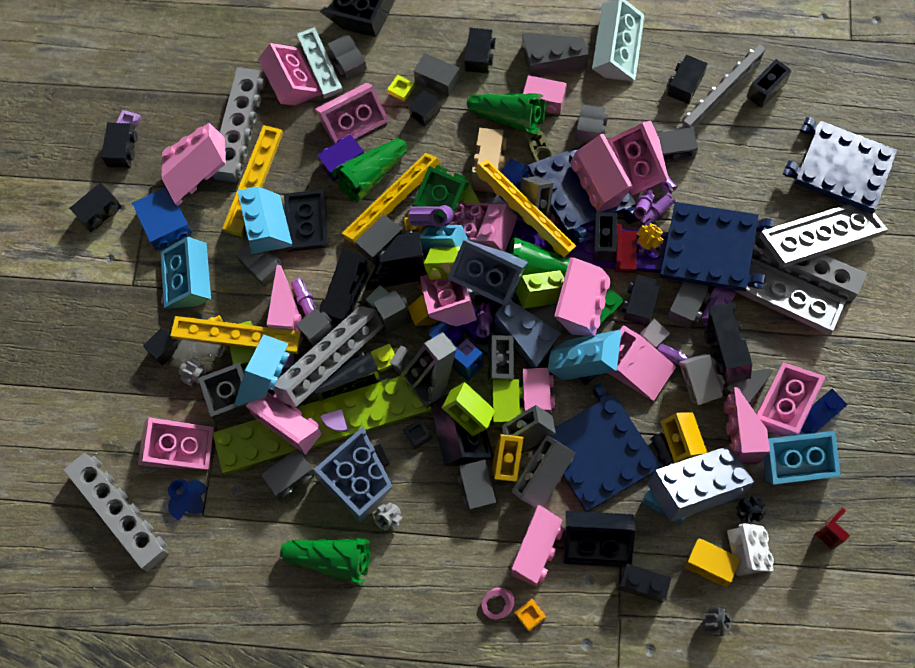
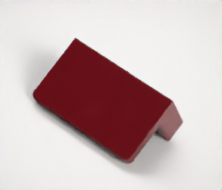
(626, 250)
(831, 532)

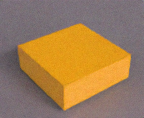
(530, 615)

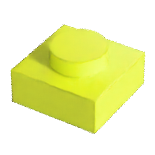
(400, 88)
(382, 357)

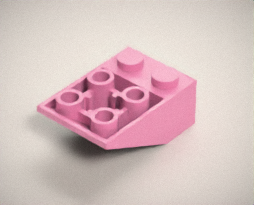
(486, 223)
(641, 365)
(745, 428)

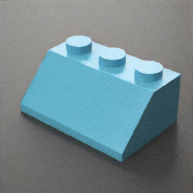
(264, 220)
(185, 274)
(585, 356)
(262, 370)
(802, 458)

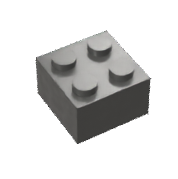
(221, 391)

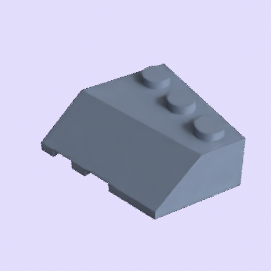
(355, 476)

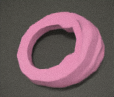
(509, 599)

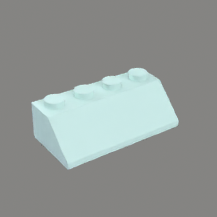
(618, 40)

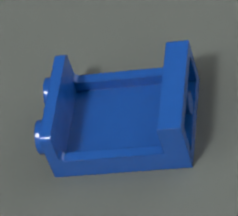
(161, 219)
(465, 365)

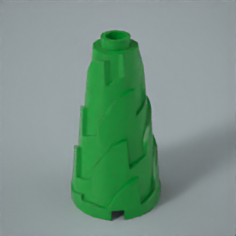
(511, 109)
(368, 169)
(538, 259)
(335, 558)

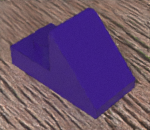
(456, 334)

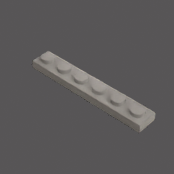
(727, 83)

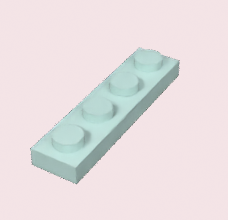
(319, 62)

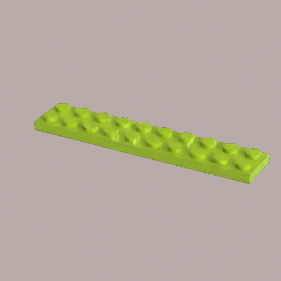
(364, 407)

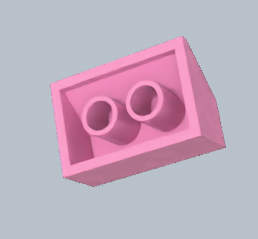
(289, 74)
(352, 113)
(601, 174)
(582, 297)
(447, 301)
(790, 400)
(285, 422)
(537, 547)

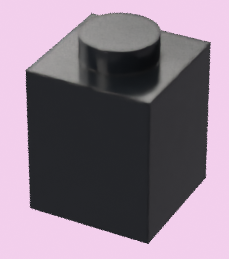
(424, 108)
(161, 346)

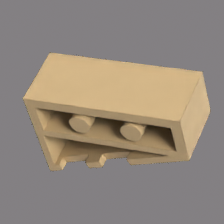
(489, 147)

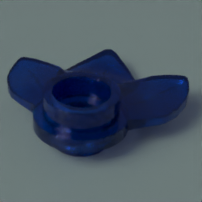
(188, 500)

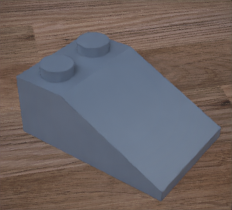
(487, 271)

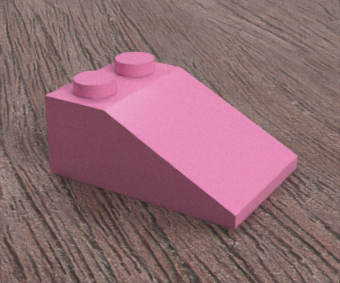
(640, 156)
(283, 308)
(175, 445)

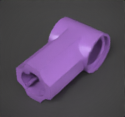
(430, 216)
(718, 297)

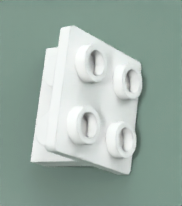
(751, 546)

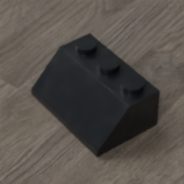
(349, 377)
(456, 443)
(598, 538)

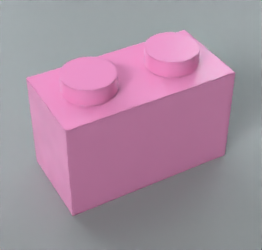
(552, 92)
(537, 389)

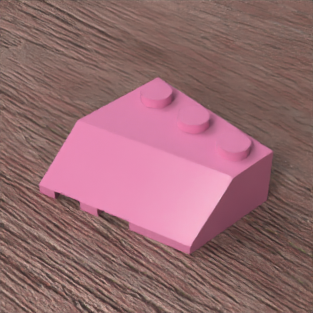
(192, 160)

